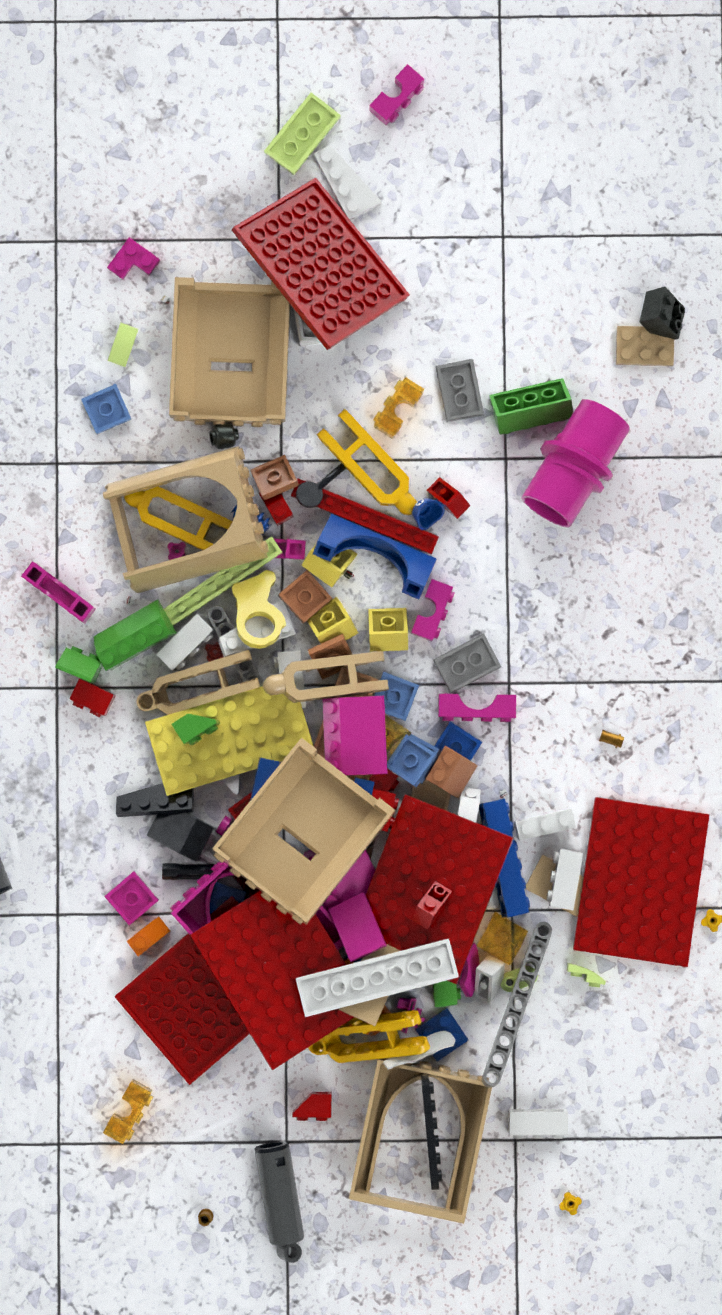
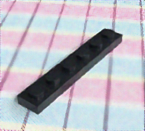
(431, 1124)

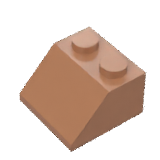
(451, 772)

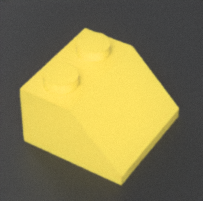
(331, 570)
(332, 622)
(388, 629)

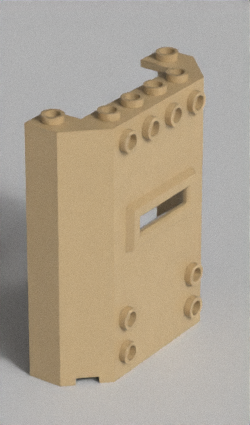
(232, 327)
(317, 809)

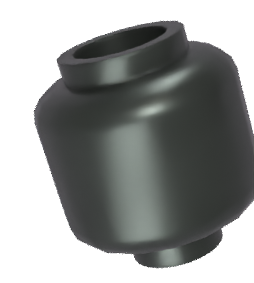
(223, 436)

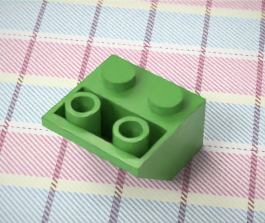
(192, 727)

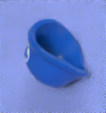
(427, 512)

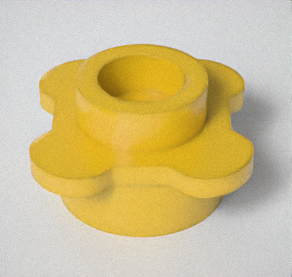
(707, 920)
(564, 1205)

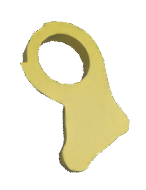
(252, 601)

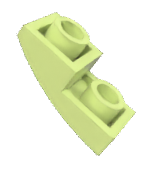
(122, 344)
(591, 977)

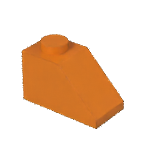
(148, 936)

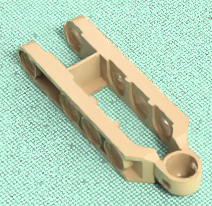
(285, 684)
(158, 695)

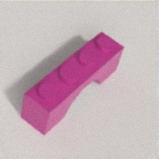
(58, 592)
(452, 706)

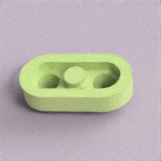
(513, 975)

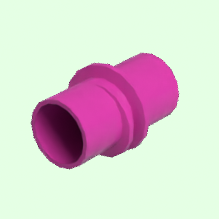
(575, 463)

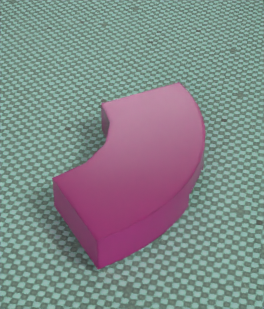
(468, 976)

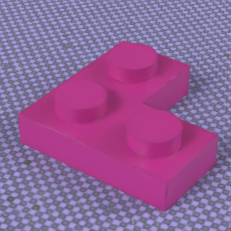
(130, 255)

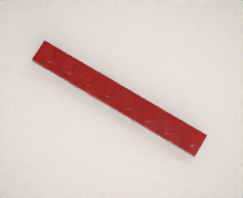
(375, 521)

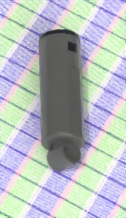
(280, 1198)

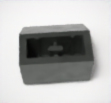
(662, 313)

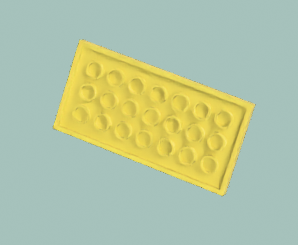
(249, 728)

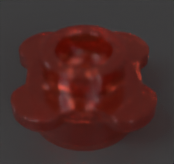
(210, 648)

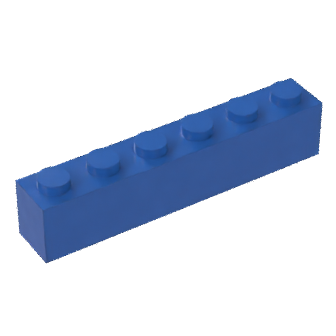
(510, 883)

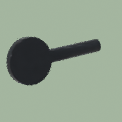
(310, 494)

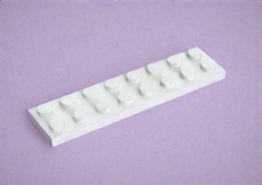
(377, 977)

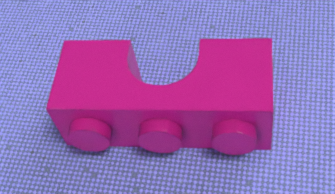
(387, 108)
(428, 626)

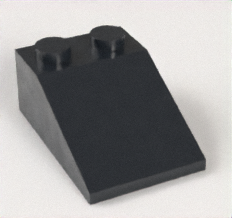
(181, 833)

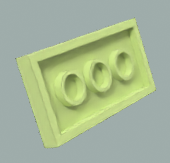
(302, 133)

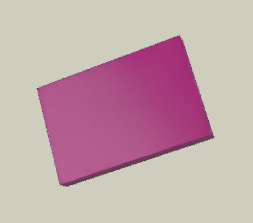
(357, 927)

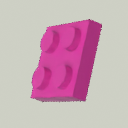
(131, 898)

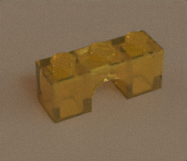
(406, 392)
(121, 1127)

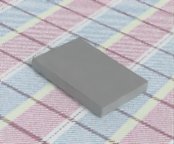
(459, 390)
(467, 663)

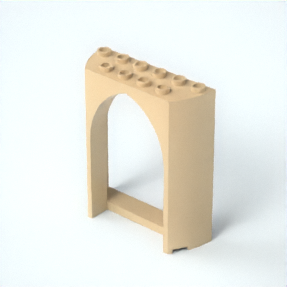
(238, 545)
(473, 1104)

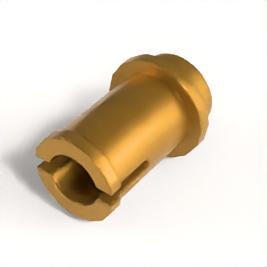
(611, 738)
(205, 1212)

